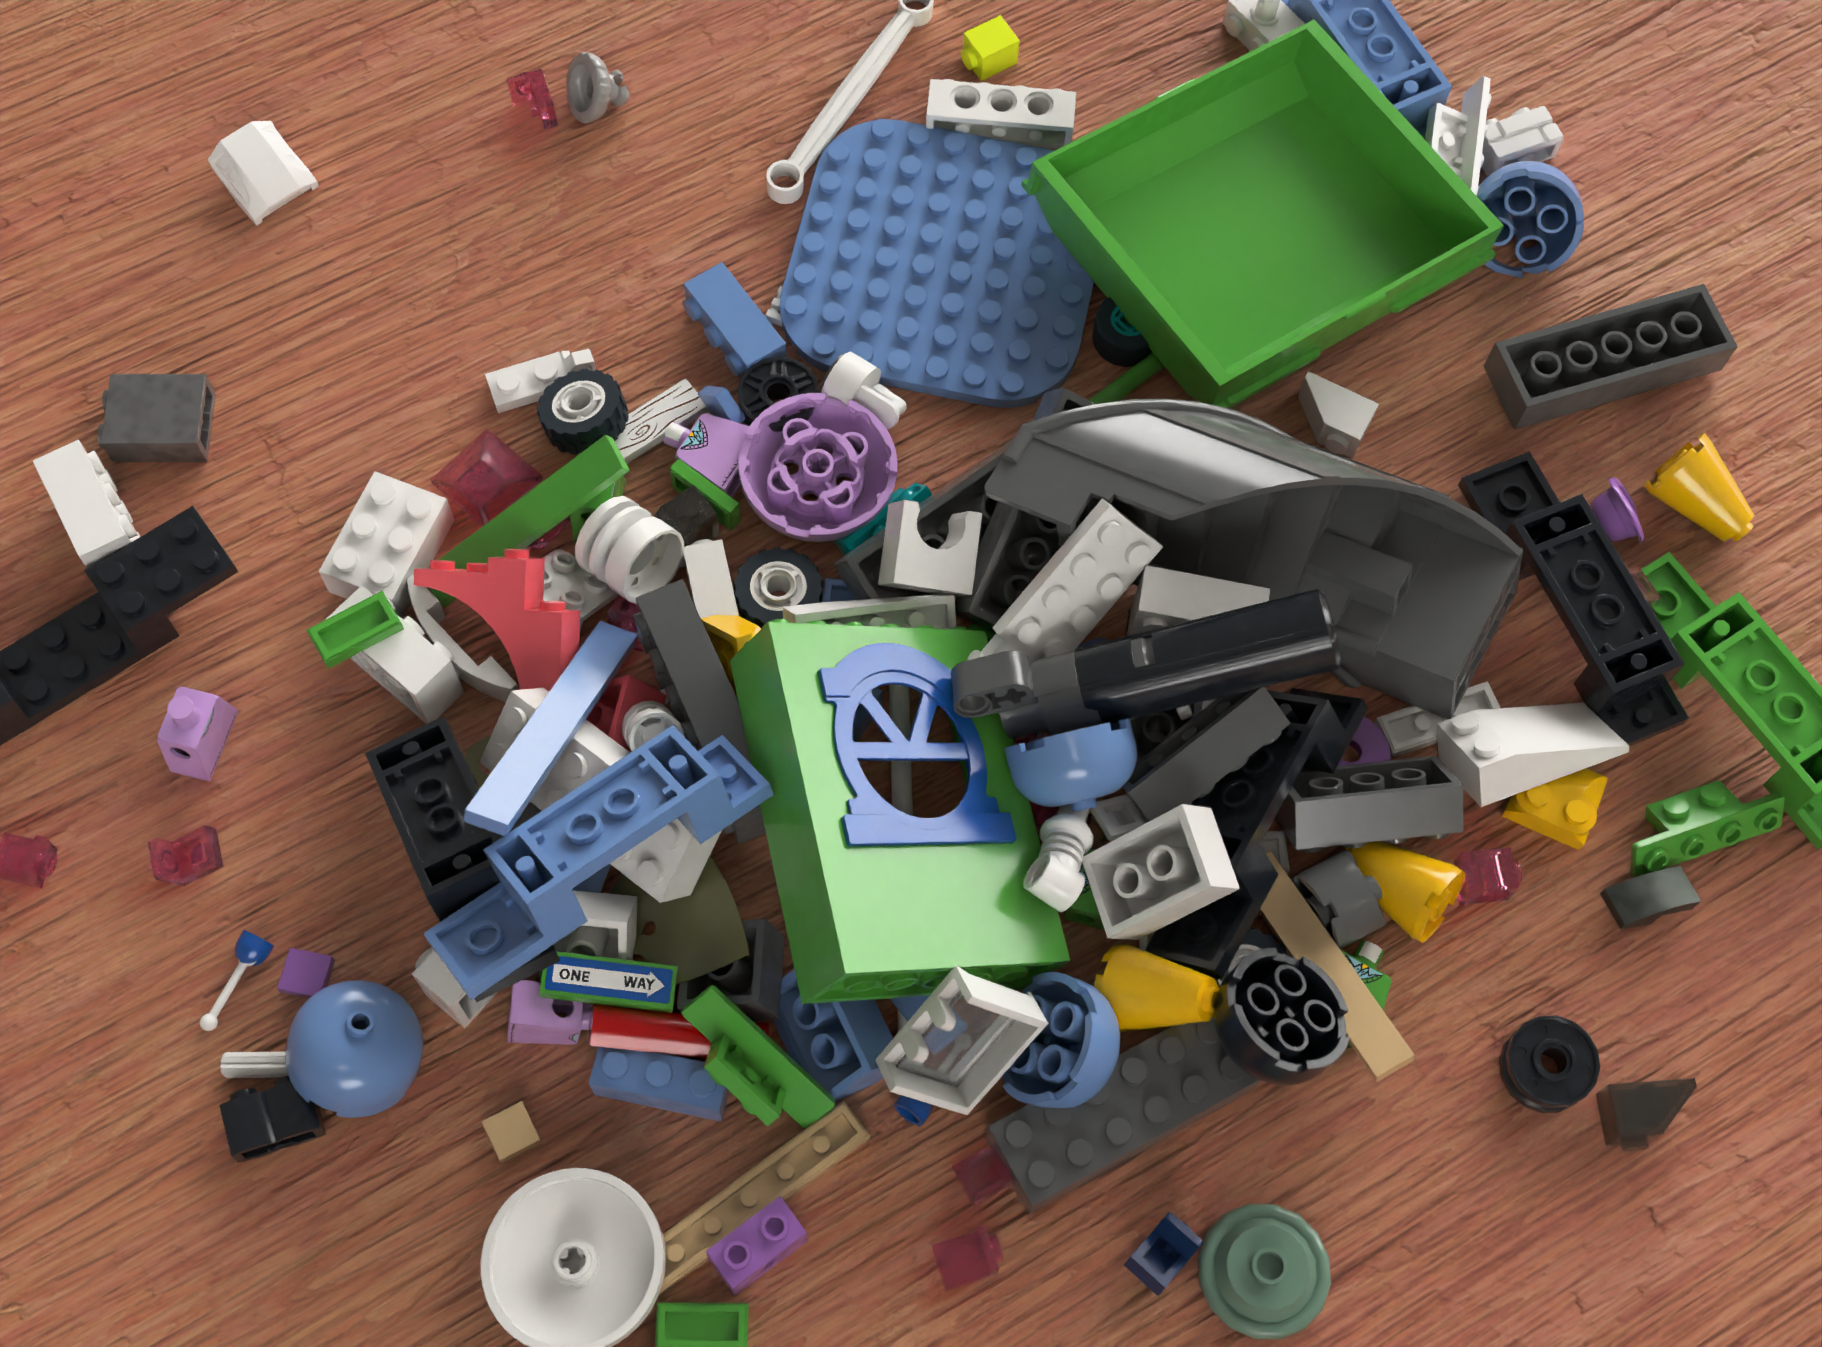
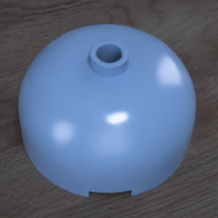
(1538, 205)
(1074, 765)
(354, 1048)
(1072, 1051)

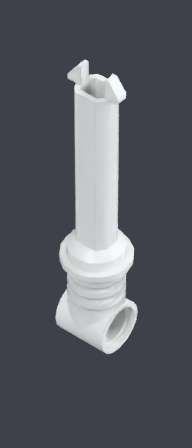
(1055, 873)

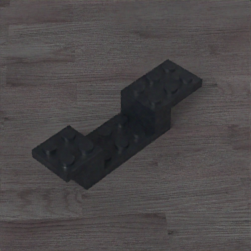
(1592, 593)
(114, 625)
(427, 795)
(1244, 810)

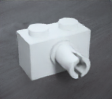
(1259, 21)

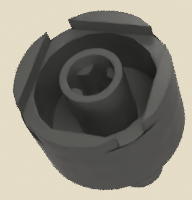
(1342, 898)

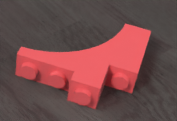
(509, 597)

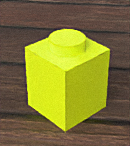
(990, 48)

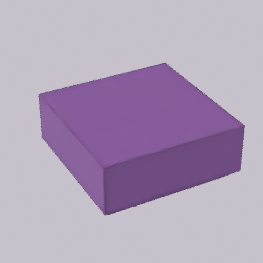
(305, 973)

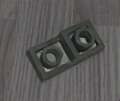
(1650, 896)

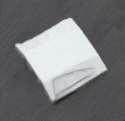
(260, 169)

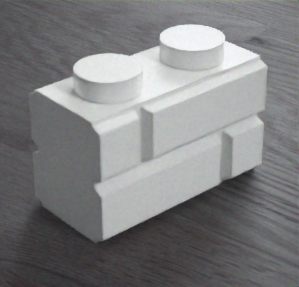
(1521, 137)

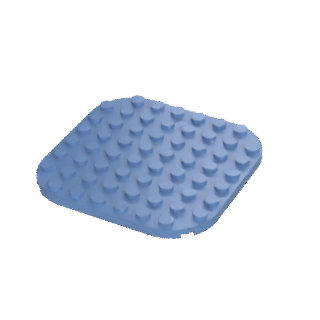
(934, 267)

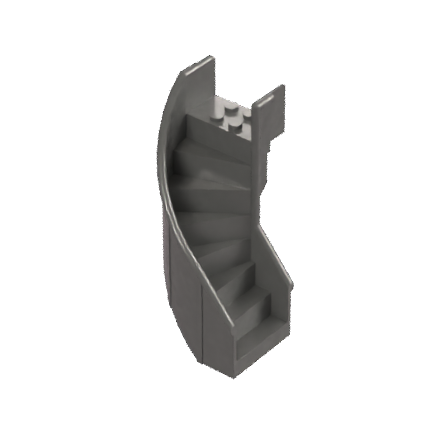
(1239, 501)

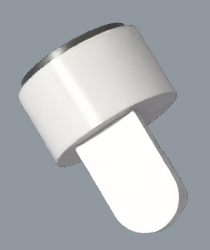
(858, 381)

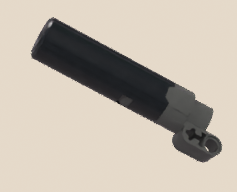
(1152, 668)

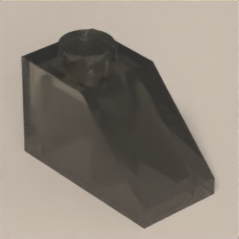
(690, 516)
(1640, 1110)

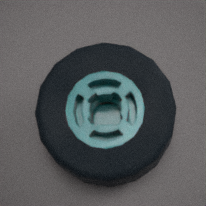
(1116, 338)

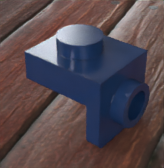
(1163, 1253)

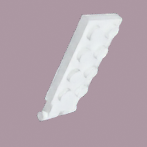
(1075, 587)

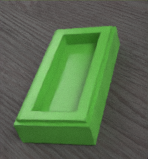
(725, 506)
(355, 629)
(702, 1325)

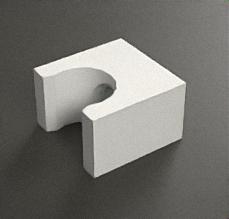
(918, 567)

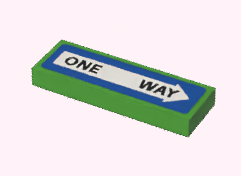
(610, 982)

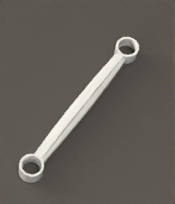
(845, 101)

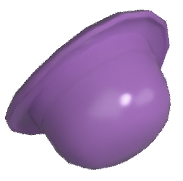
(1617, 513)

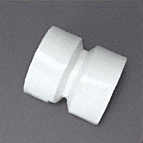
(645, 722)

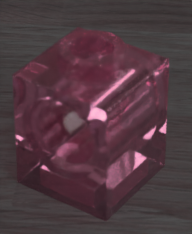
(1489, 875)

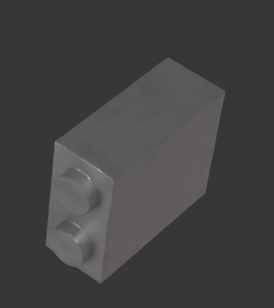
(157, 418)

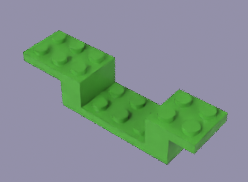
(1755, 679)

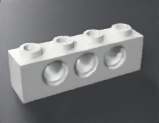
(1003, 112)

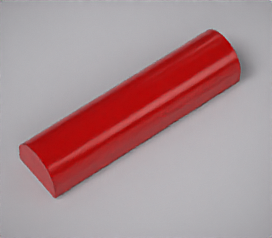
(648, 1031)

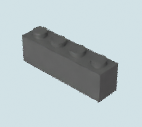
(1204, 751)

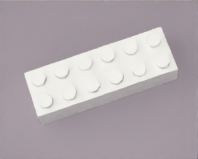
(662, 864)

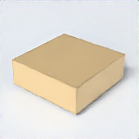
(511, 1132)

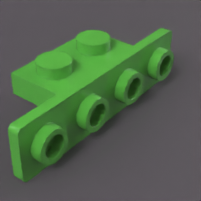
(1700, 824)
(753, 1064)

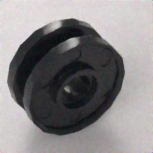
(774, 380)
(1570, 1049)

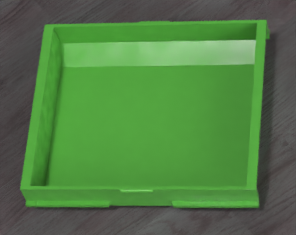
(1261, 215)

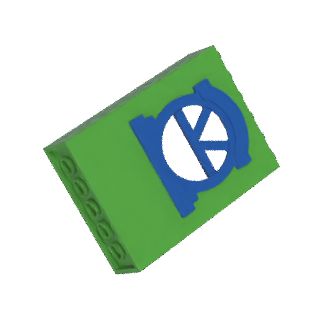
(865, 890)

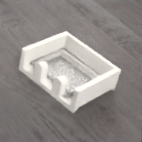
(960, 1042)

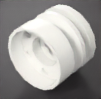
(629, 548)

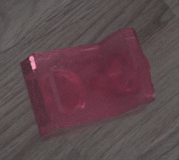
(186, 857)

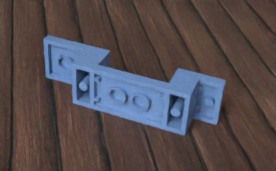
(1383, 50)
(580, 837)

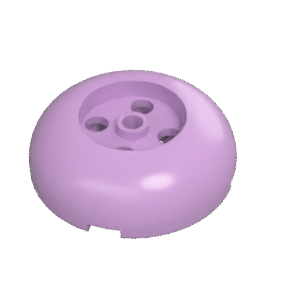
(860, 452)

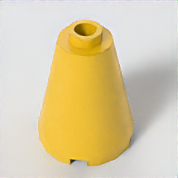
(1703, 490)
(1411, 884)
(1153, 990)

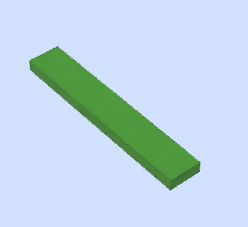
(541, 507)

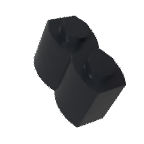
(269, 1120)

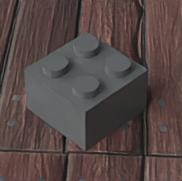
(751, 981)

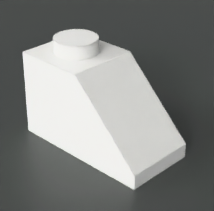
(1335, 414)

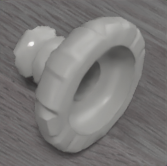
(593, 88)

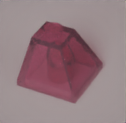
(486, 478)

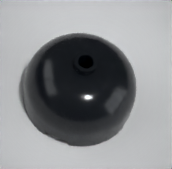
(1280, 1018)

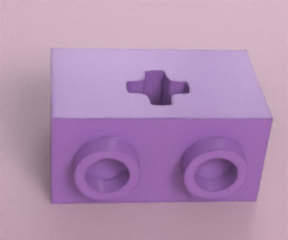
(757, 1245)

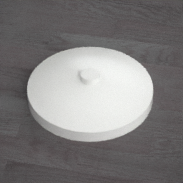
(573, 1260)

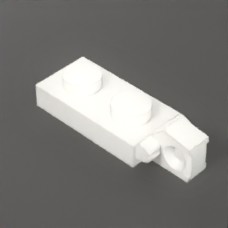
(526, 381)

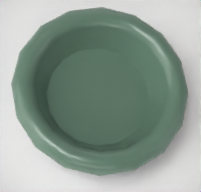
(1264, 1271)

